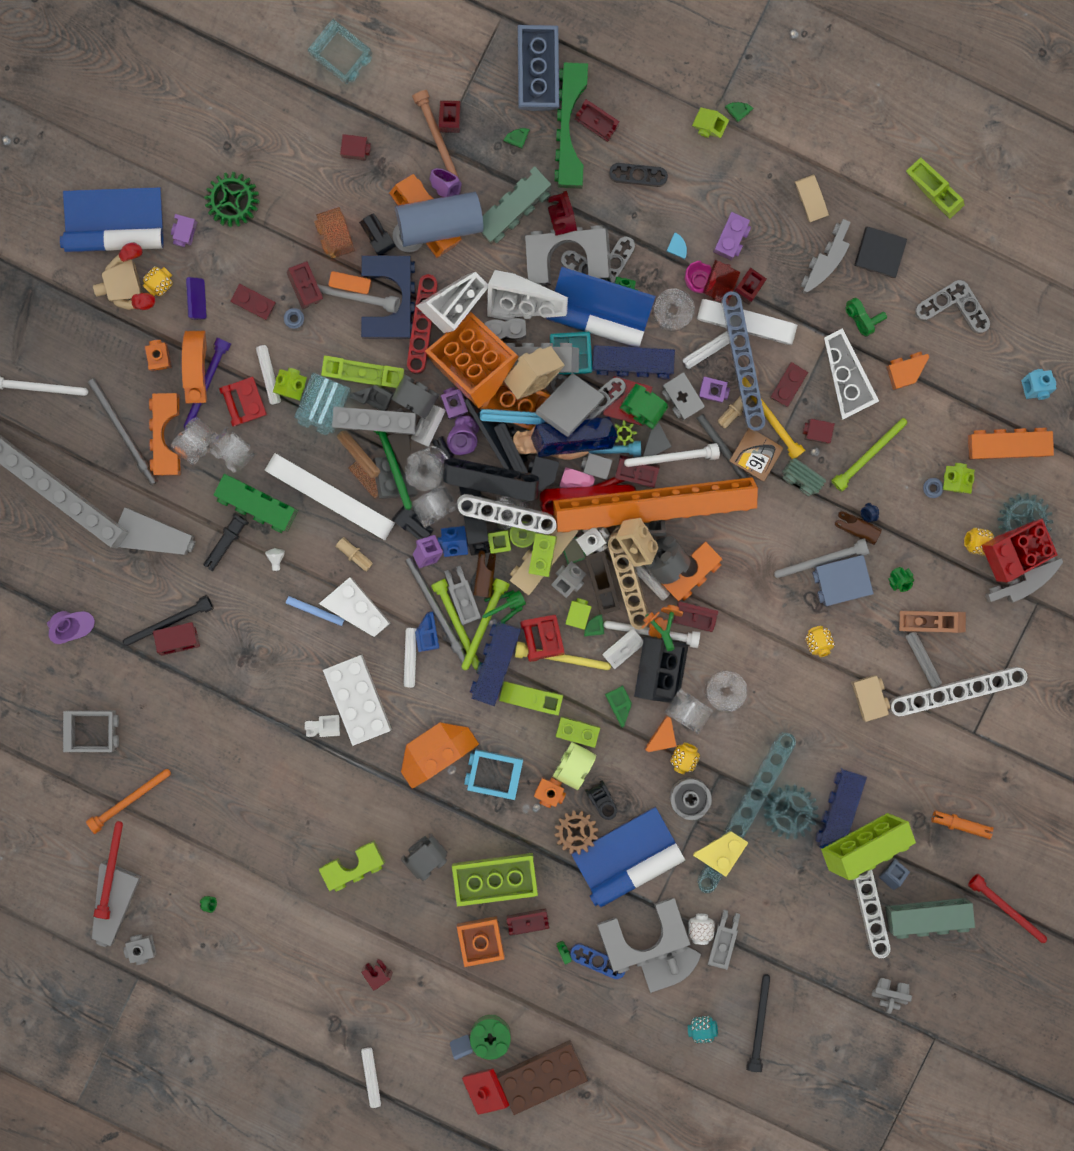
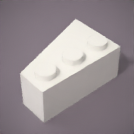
(453, 302)
(356, 607)

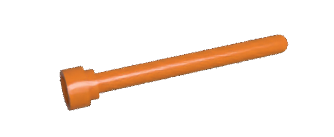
(96, 823)

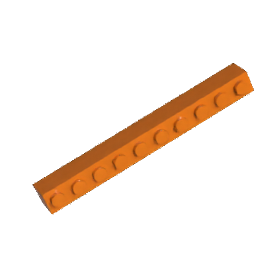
(655, 504)

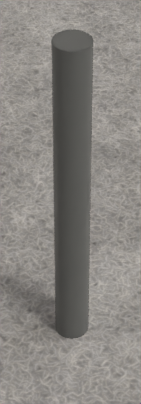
(722, 447)

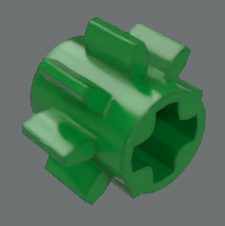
(901, 579)

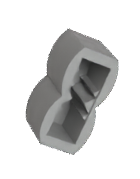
(512, 329)

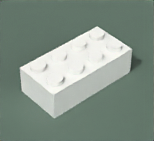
(357, 700)

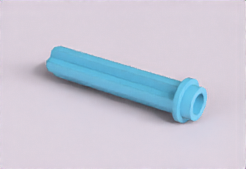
(510, 416)

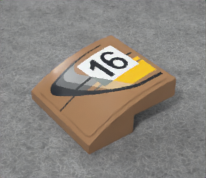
(756, 454)

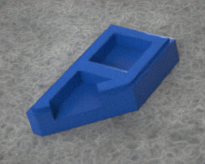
(426, 634)

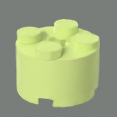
(574, 765)

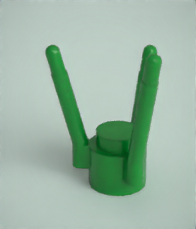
(514, 601)

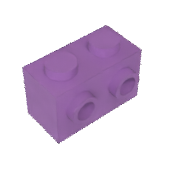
(731, 236)

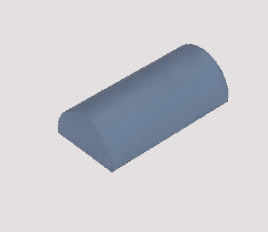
(538, 67)
(439, 219)

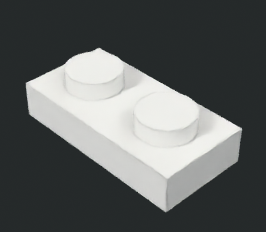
(427, 427)
(623, 648)

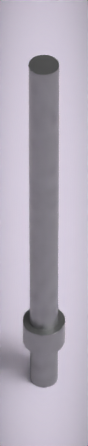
(143, 465)
(456, 646)

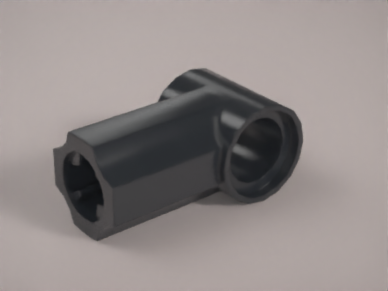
(378, 237)
(409, 521)

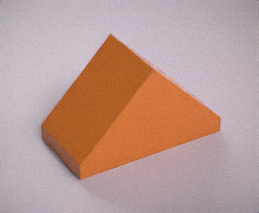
(663, 737)

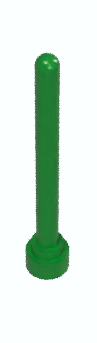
(395, 469)

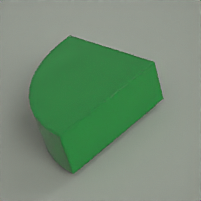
(738, 110)
(517, 137)
(594, 626)
(564, 952)

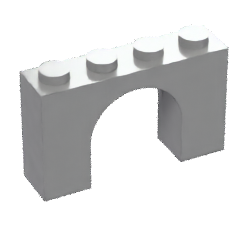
(541, 247)
(672, 938)

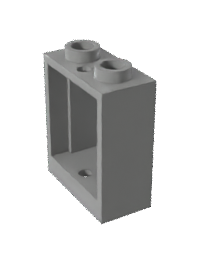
(69, 731)

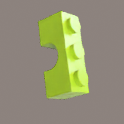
(369, 860)

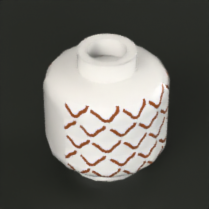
(701, 929)

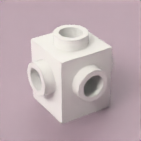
(594, 540)

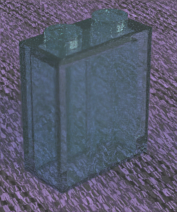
(318, 403)

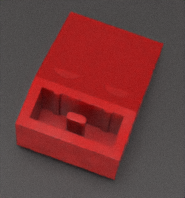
(1019, 550)

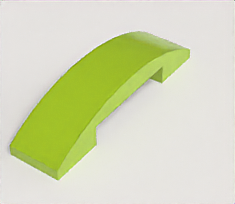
(361, 372)

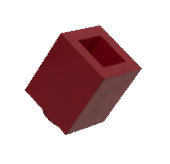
(355, 147)
(818, 431)

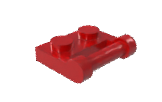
(249, 398)
(548, 634)

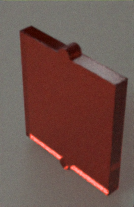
(721, 281)

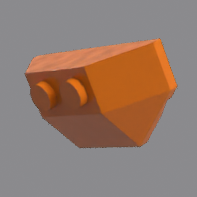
(435, 751)

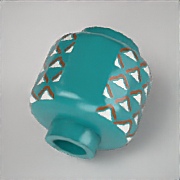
(703, 1029)

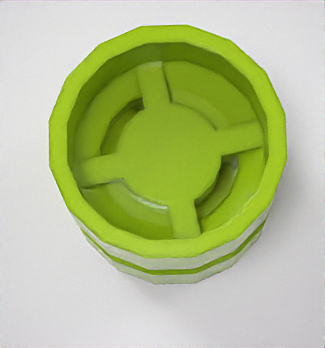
(522, 537)

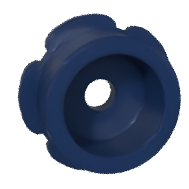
(870, 513)

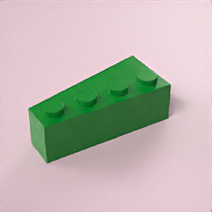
(256, 503)

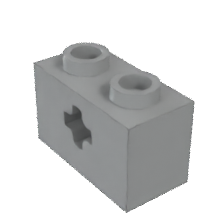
(692, 401)

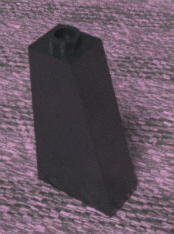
(475, 528)

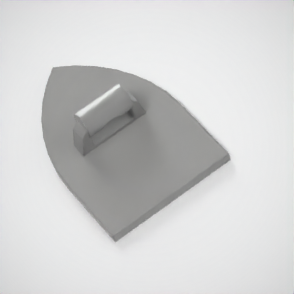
(670, 969)

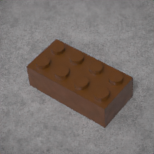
(542, 1077)

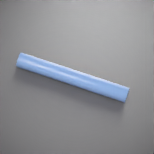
(315, 611)

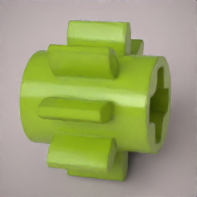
(628, 428)

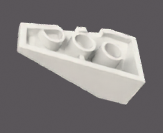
(517, 297)

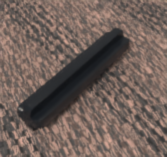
(510, 448)

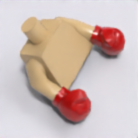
(122, 281)

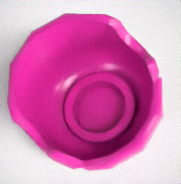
(697, 276)

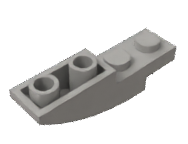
(824, 265)
(1030, 582)

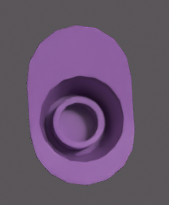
(69, 626)

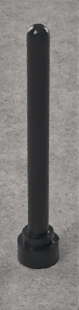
(202, 605)
(754, 1063)

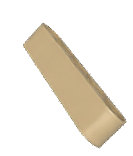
(628, 590)

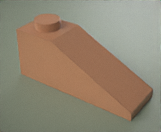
(933, 621)

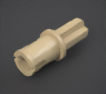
(733, 411)
(354, 554)

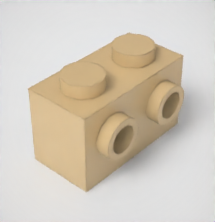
(637, 542)
(870, 698)

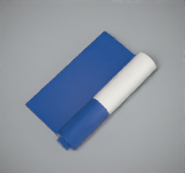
(111, 219)
(603, 307)
(628, 857)

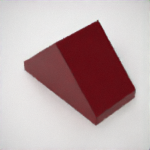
(449, 117)
(750, 285)

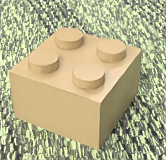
(533, 372)

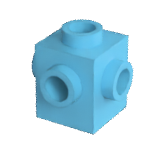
(1039, 384)

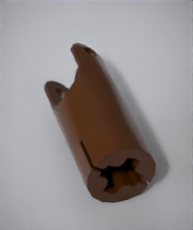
(858, 527)
(484, 575)

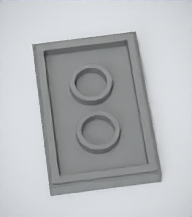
(570, 405)

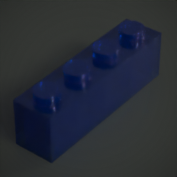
(633, 360)
(588, 436)
(496, 662)
(841, 808)

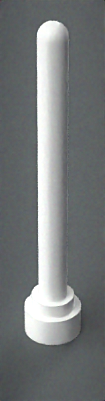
(42, 387)
(710, 452)
(691, 638)

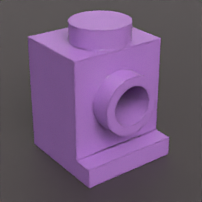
(183, 231)
(705, 390)
(453, 394)
(427, 551)

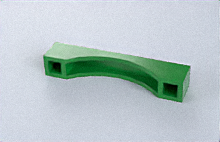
(570, 167)

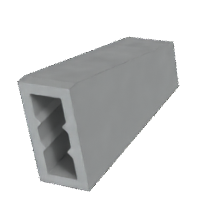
(153, 535)
(121, 895)

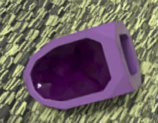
(445, 182)

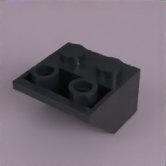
(545, 470)

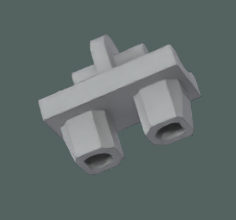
(900, 996)

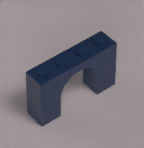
(398, 270)

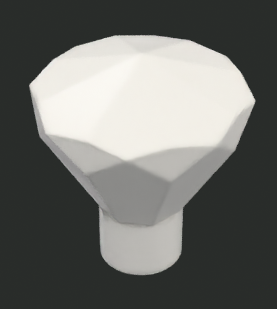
(275, 556)

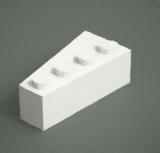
(849, 378)

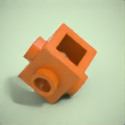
(546, 785)

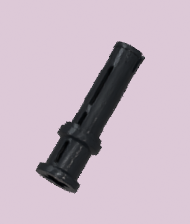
(230, 534)

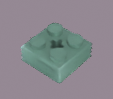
(803, 476)

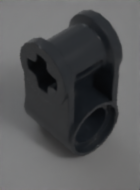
(601, 799)

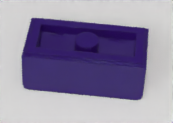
(196, 298)

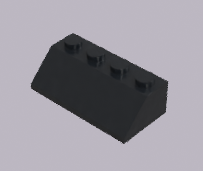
(488, 430)

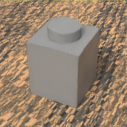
(596, 466)

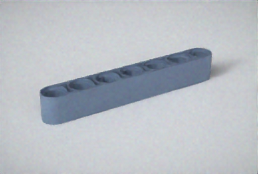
(740, 371)

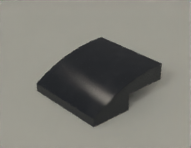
(880, 252)

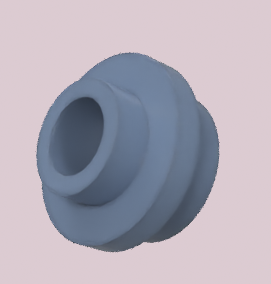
(287, 318)
(939, 488)

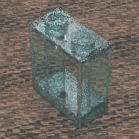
(323, 40)

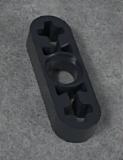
(622, 179)

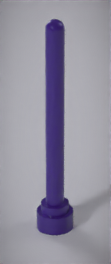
(220, 348)

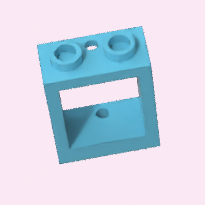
(470, 777)

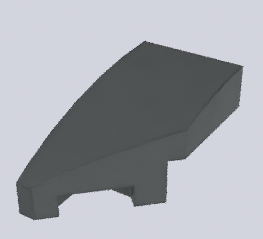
(374, 396)

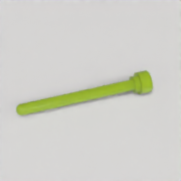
(842, 480)
(499, 588)
(441, 589)

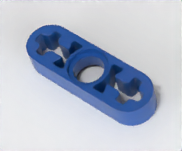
(581, 960)

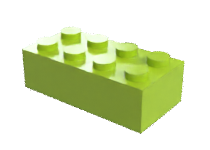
(868, 846)
(494, 879)

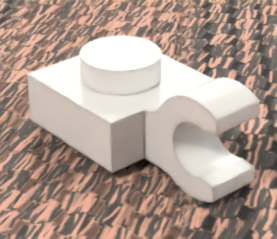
(325, 726)

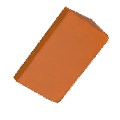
(350, 282)

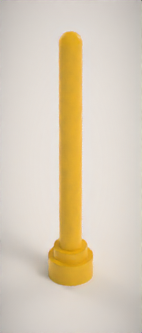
(793, 448)

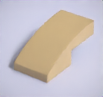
(811, 198)

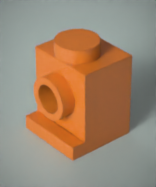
(162, 361)

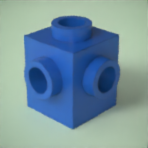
(453, 541)

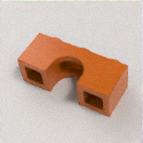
(706, 561)

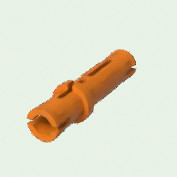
(954, 822)

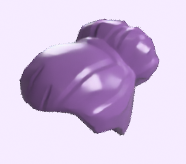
(463, 436)

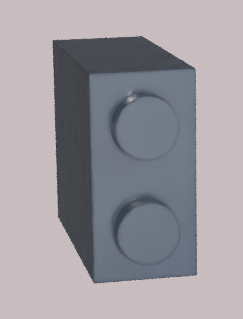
(842, 580)

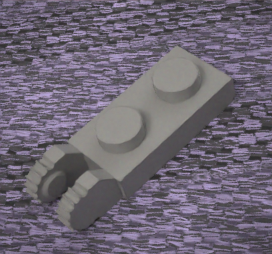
(463, 598)
(723, 942)

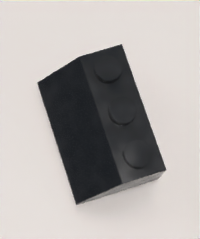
(660, 670)

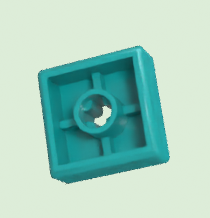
(579, 340)

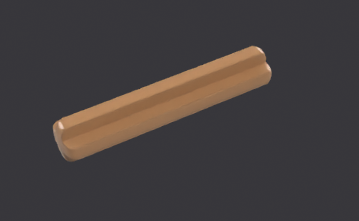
(358, 454)

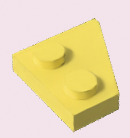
(722, 853)

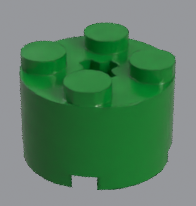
(644, 406)
(500, 1031)

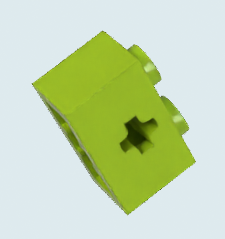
(542, 555)
(577, 731)

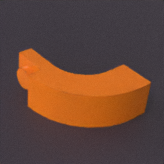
(193, 366)

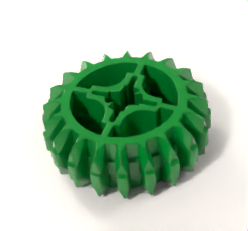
(222, 184)

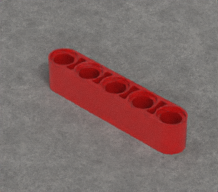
(416, 333)
(578, 492)

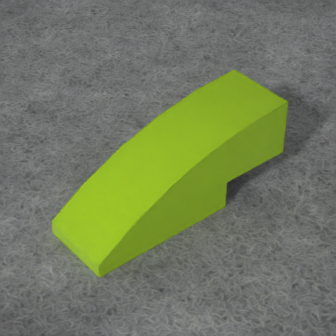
(935, 188)

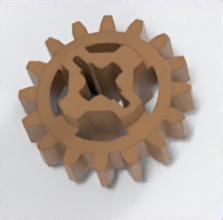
(570, 840)

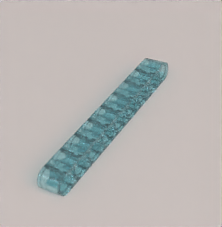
(747, 801)

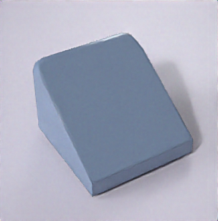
(894, 874)
(461, 1047)

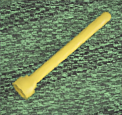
(522, 651)

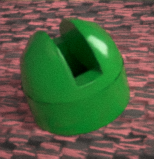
(208, 904)

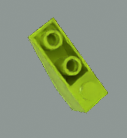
(531, 698)

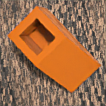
(906, 372)

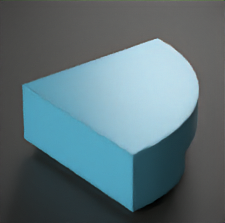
(677, 246)

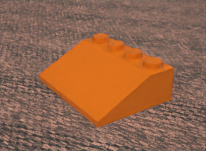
(473, 359)

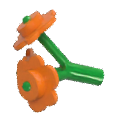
(661, 627)

